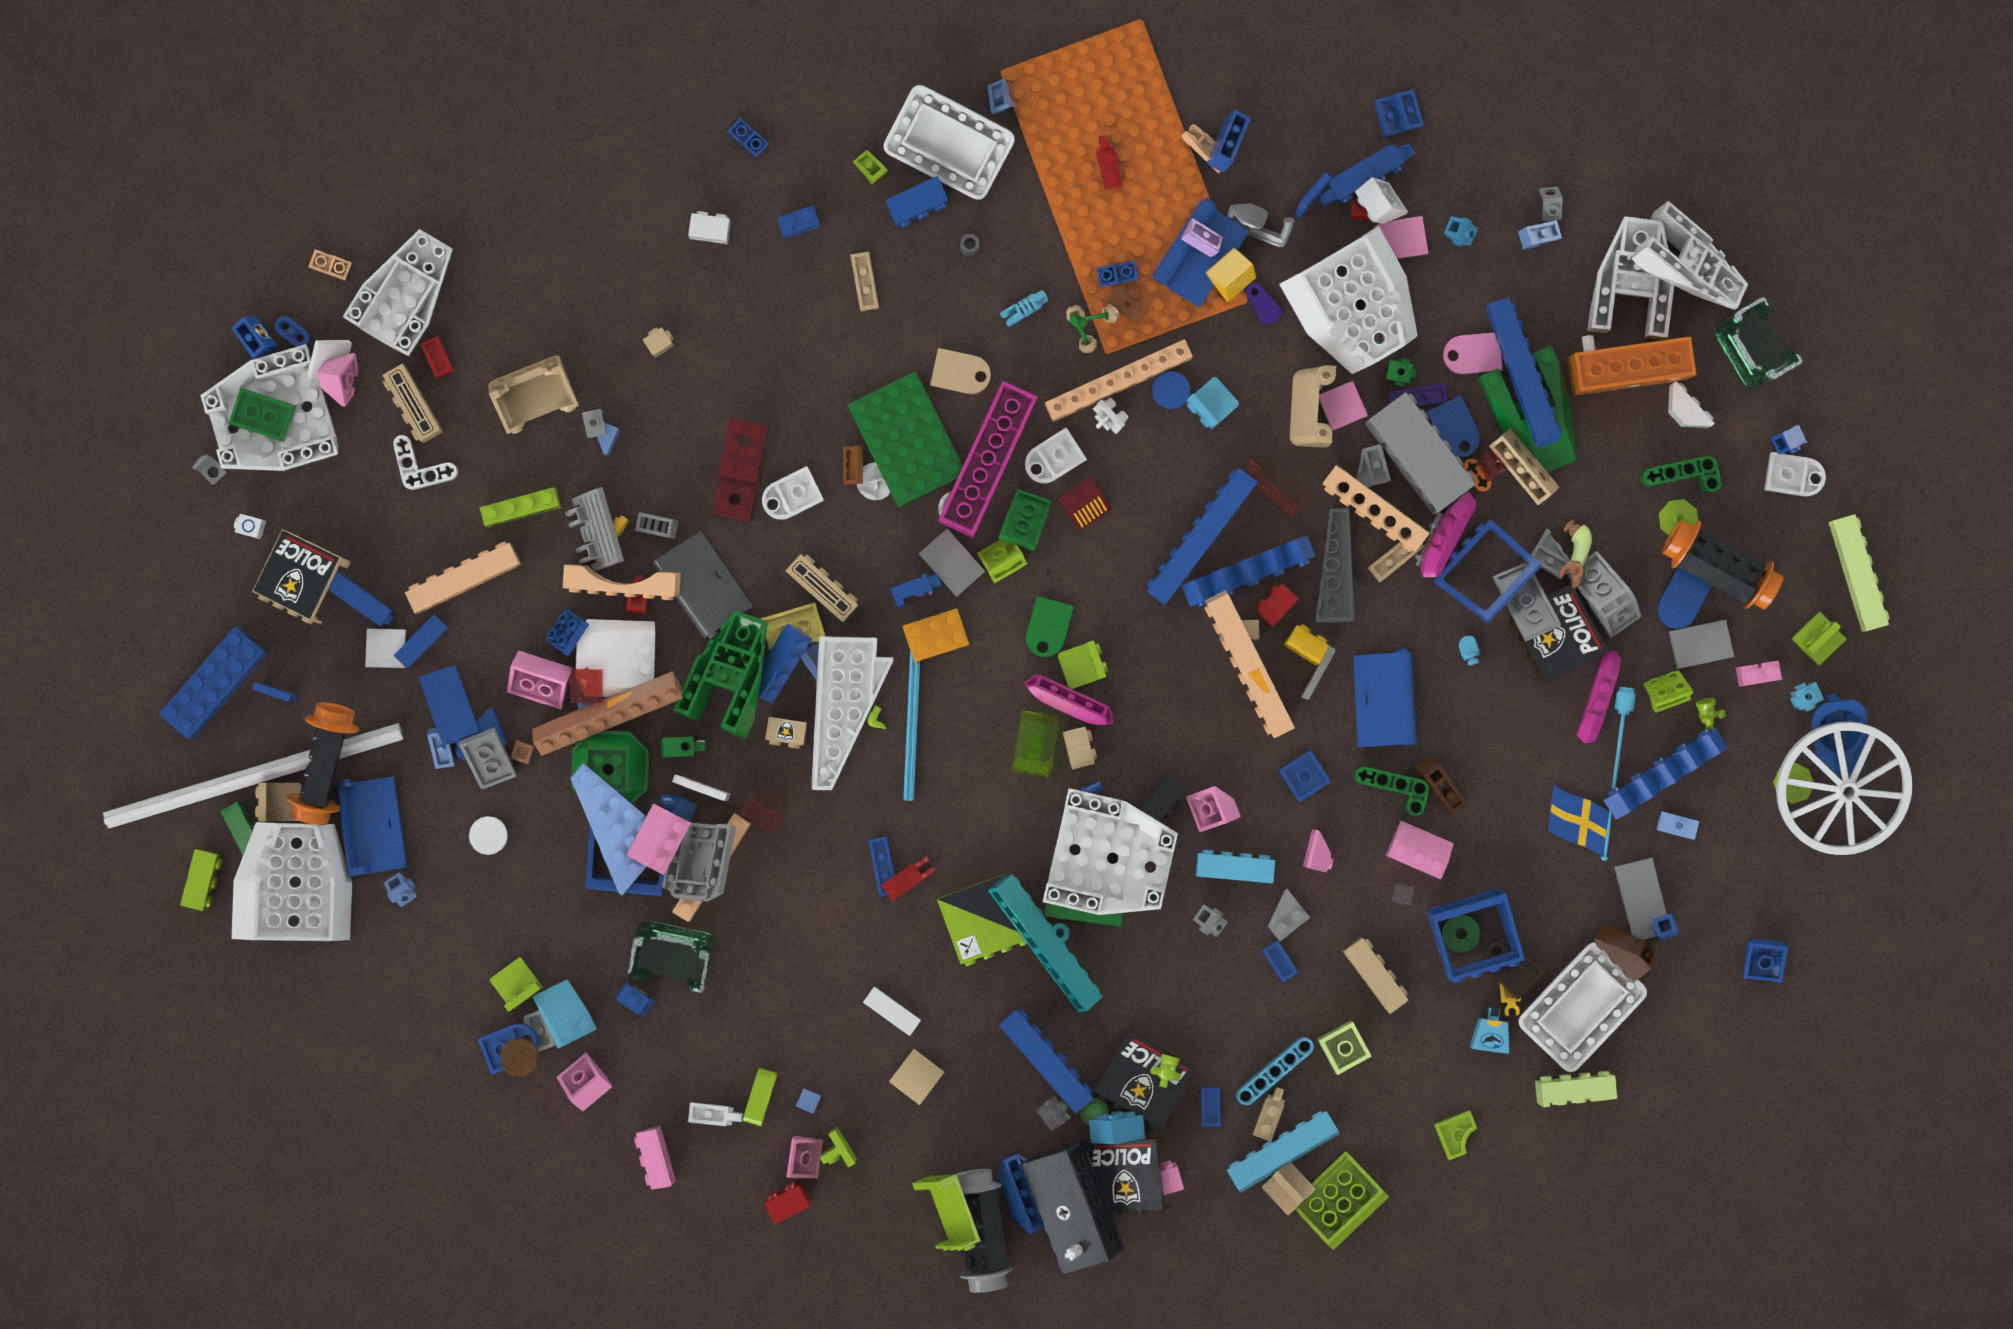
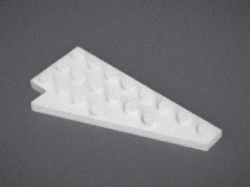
(846, 689)

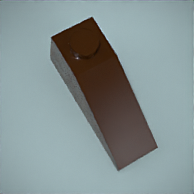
(1441, 784)

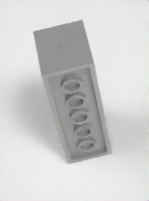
(1420, 453)

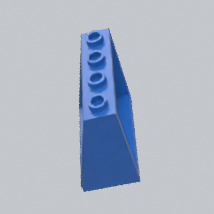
(1470, 904)

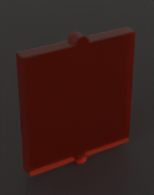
(586, 686)

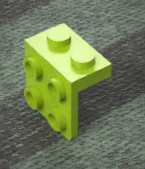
(1082, 664)

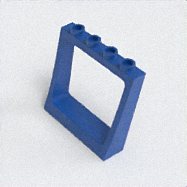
(1488, 615)
(606, 883)

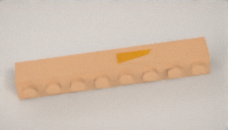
(1249, 663)

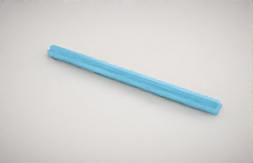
(911, 735)

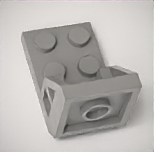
(1607, 595)

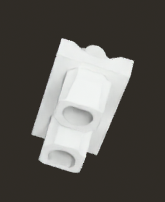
(1107, 417)

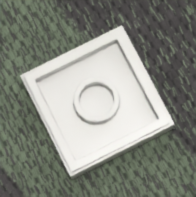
(382, 645)

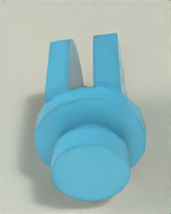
(1469, 650)

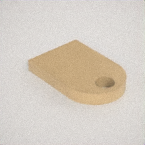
(957, 372)

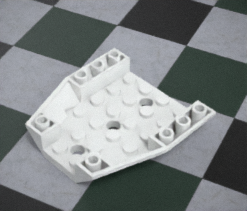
(1328, 302)
(285, 379)
(1101, 828)
(263, 890)

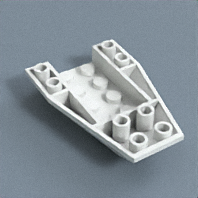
(402, 293)

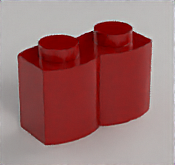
(1276, 604)

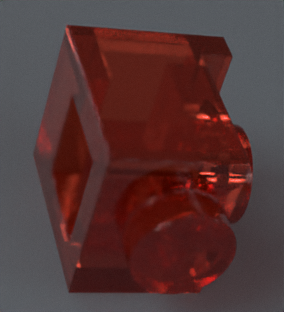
(1490, 465)

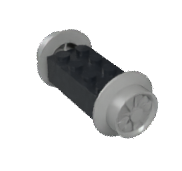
(988, 1259)

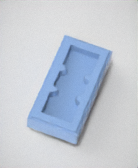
(1677, 825)

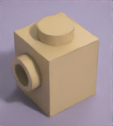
(658, 341)

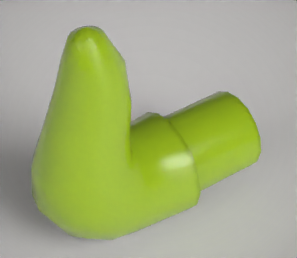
(872, 718)

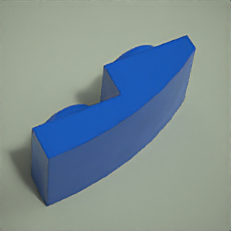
(748, 137)
(1117, 274)

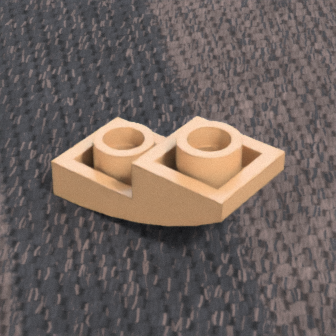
(330, 264)

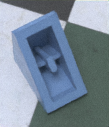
(608, 440)

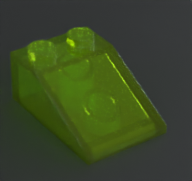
(1035, 743)

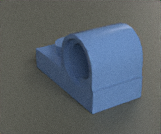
(1539, 234)
(441, 755)

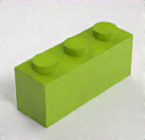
(201, 880)

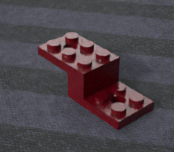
(740, 469)

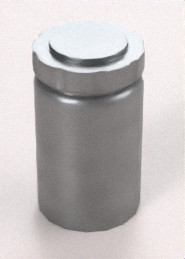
(969, 245)

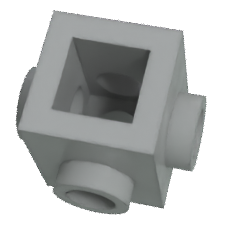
(1210, 920)

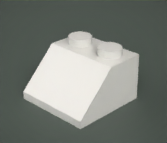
(1380, 201)

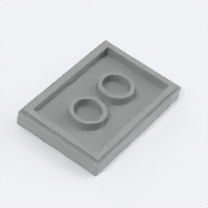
(951, 562)
(1701, 644)
(487, 758)

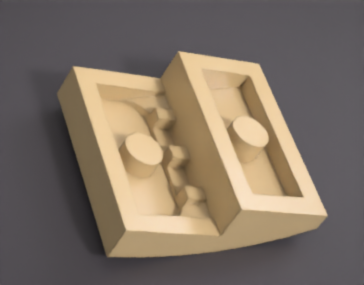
(916, 1076)

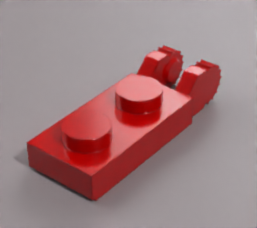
(906, 879)

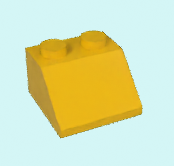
(1306, 644)

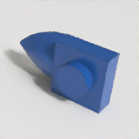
(679, 806)

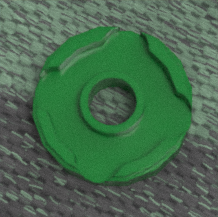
(1469, 941)

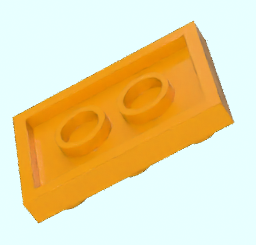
(935, 635)

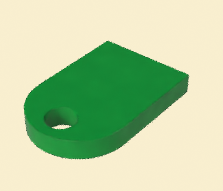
(1048, 625)

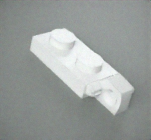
(713, 1114)

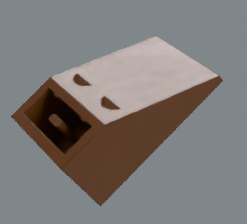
(1626, 951)

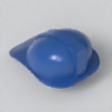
(1853, 742)

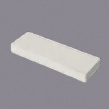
(892, 1011)

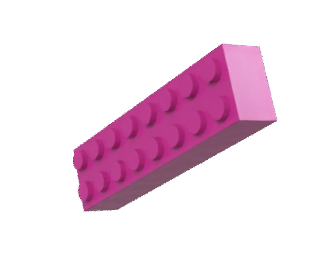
(987, 459)

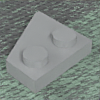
(1373, 467)
(1550, 554)
(1287, 916)
(537, 1022)

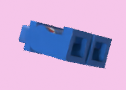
(915, 588)

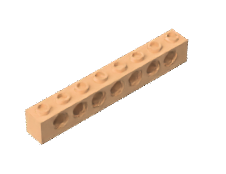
(1118, 380)

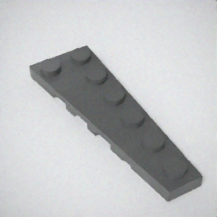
(1336, 584)

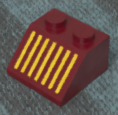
(1084, 504)

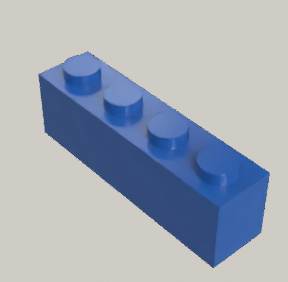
(782, 661)

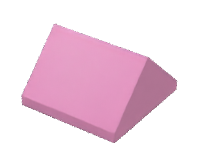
(804, 1157)

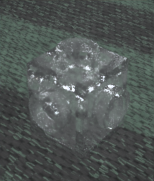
(1053, 1113)

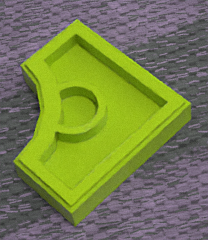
(1454, 1133)

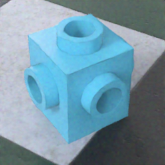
(1812, 694)

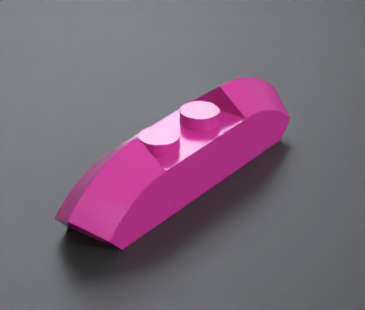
(1447, 535)
(1599, 697)
(1069, 701)

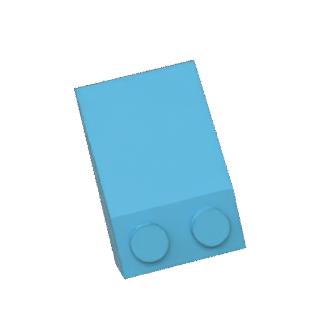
(564, 1013)

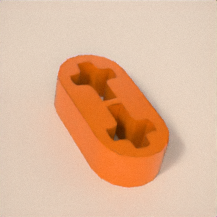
(1479, 473)

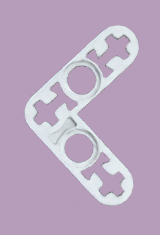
(414, 471)

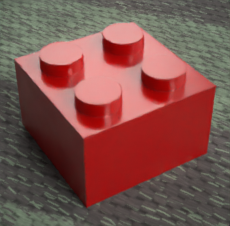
(787, 1202)

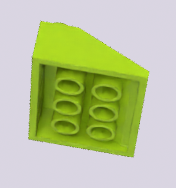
(1341, 1200)

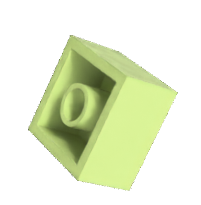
(1344, 1047)

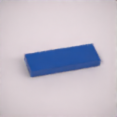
(420, 641)
(881, 862)

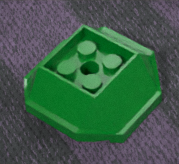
(626, 756)

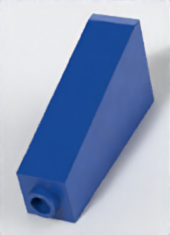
(361, 599)

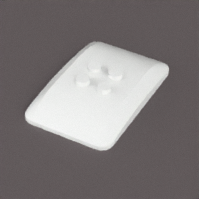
(948, 142)
(1581, 1008)

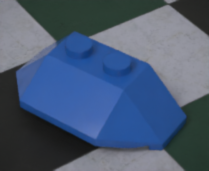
(1018, 1195)

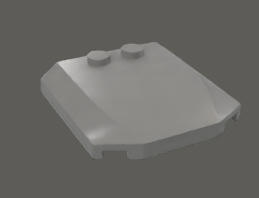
(700, 862)

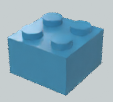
(1116, 1128)

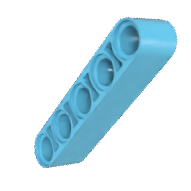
(1265, 1074)

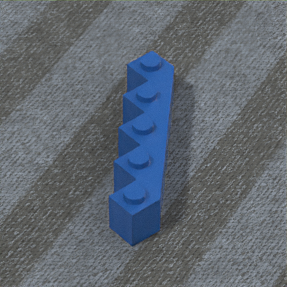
(1249, 571)
(1665, 772)

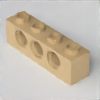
(1524, 466)

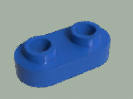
(292, 332)

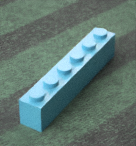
(1283, 1151)

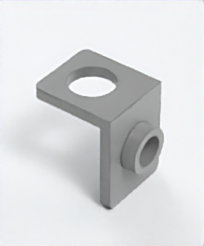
(1551, 204)
(594, 423)
(203, 465)

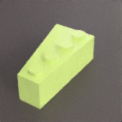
(1575, 1089)

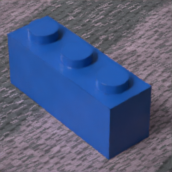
(1228, 140)

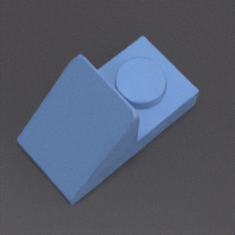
(999, 97)

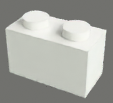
(709, 228)

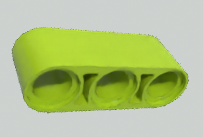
(760, 1097)

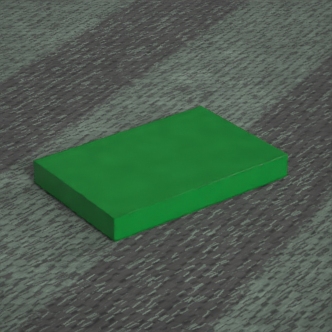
(262, 414)
(1025, 519)

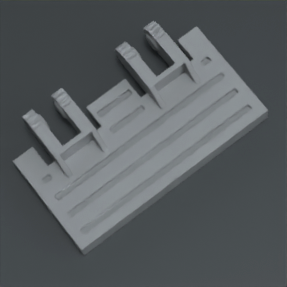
(597, 530)

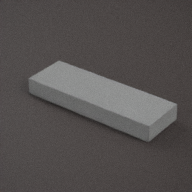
(1318, 674)

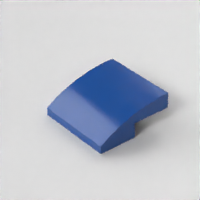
(1398, 113)

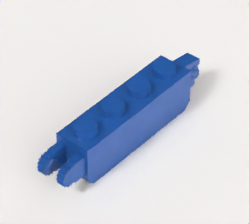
(1377, 166)

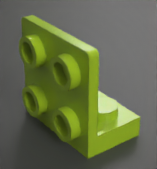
(515, 983)

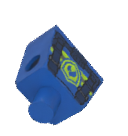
(635, 998)

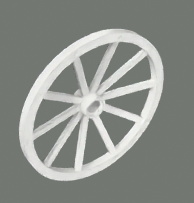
(1886, 830)

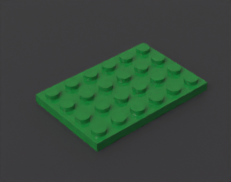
(906, 439)

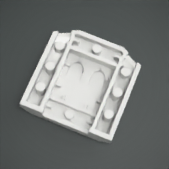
(621, 649)

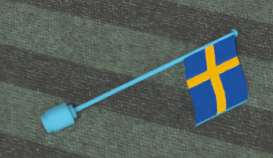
(1579, 818)

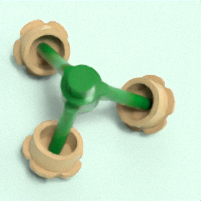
(1077, 318)

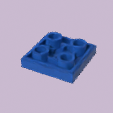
(567, 632)

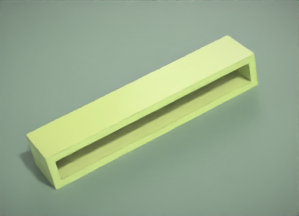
(1859, 573)

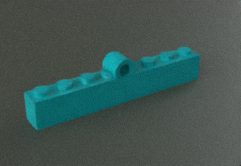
(1045, 943)

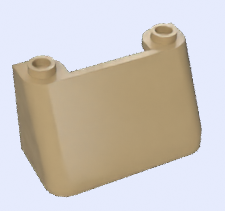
(532, 393)
(1304, 407)

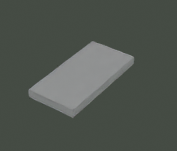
(1529, 605)
(1640, 896)

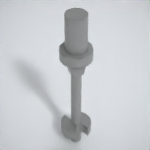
(1433, 526)

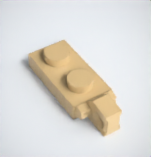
(1269, 1115)

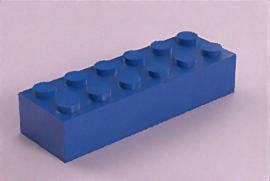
(213, 683)
(1046, 1061)

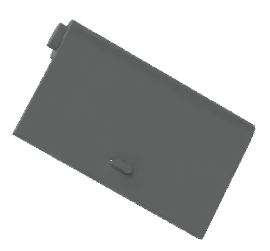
(702, 592)

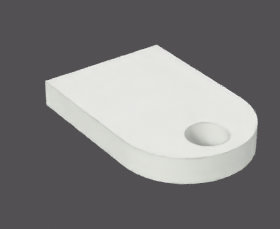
(1055, 456)
(1792, 475)
(794, 494)
(697, 786)

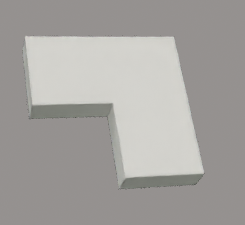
(327, 350)

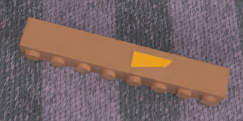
(608, 714)

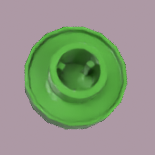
(1093, 1108)

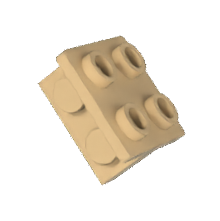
(1288, 1188)

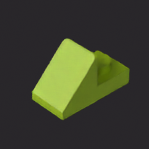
(870, 167)

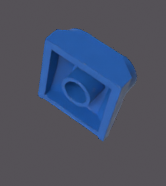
(1765, 960)

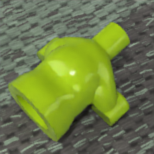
(1707, 712)
(1167, 1070)

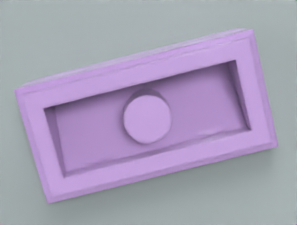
(1202, 238)

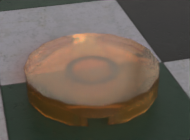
(519, 1057)

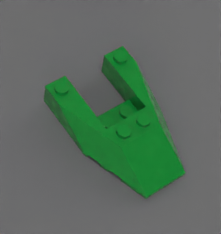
(1512, 417)
(732, 663)

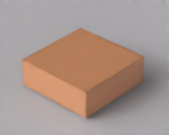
(522, 752)

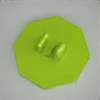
(1674, 512)
(1796, 793)

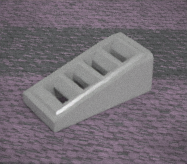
(672, 528)

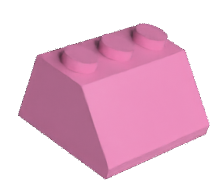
(539, 679)
(658, 839)
(1420, 849)
(655, 1158)

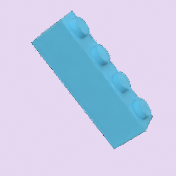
(1234, 867)

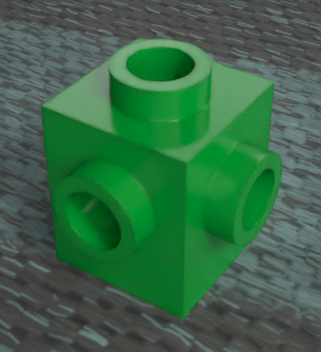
(1394, 372)

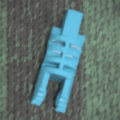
(1024, 307)

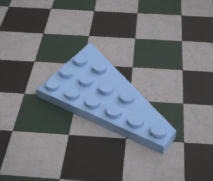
(613, 823)

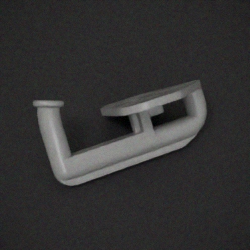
(1254, 219)

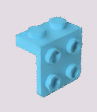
(1212, 403)

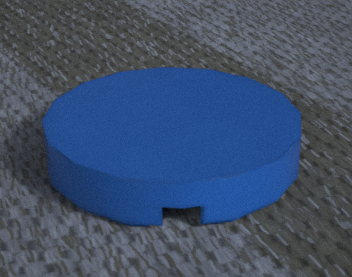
(1171, 390)

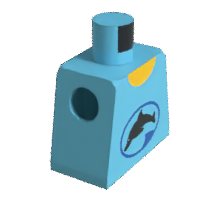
(1491, 1033)

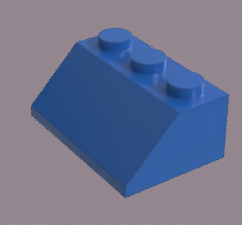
(917, 202)

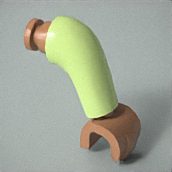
(1582, 542)

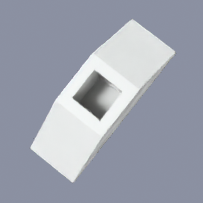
(1686, 408)

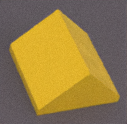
(1231, 274)

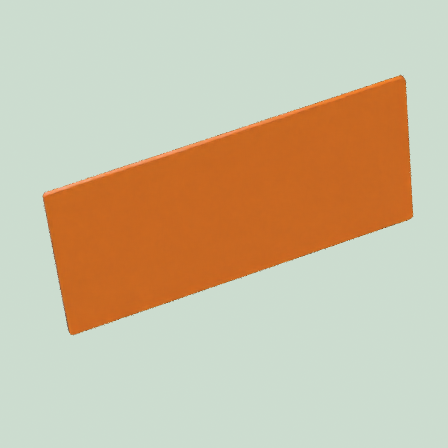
(1117, 91)

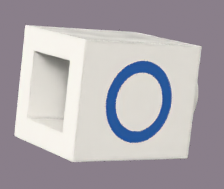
(249, 526)

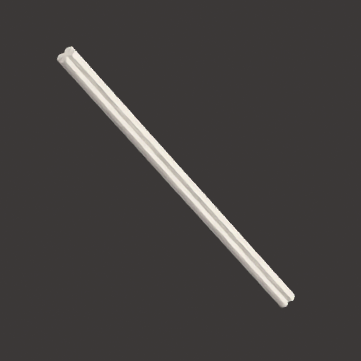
(244, 778)

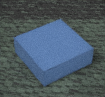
(808, 1100)

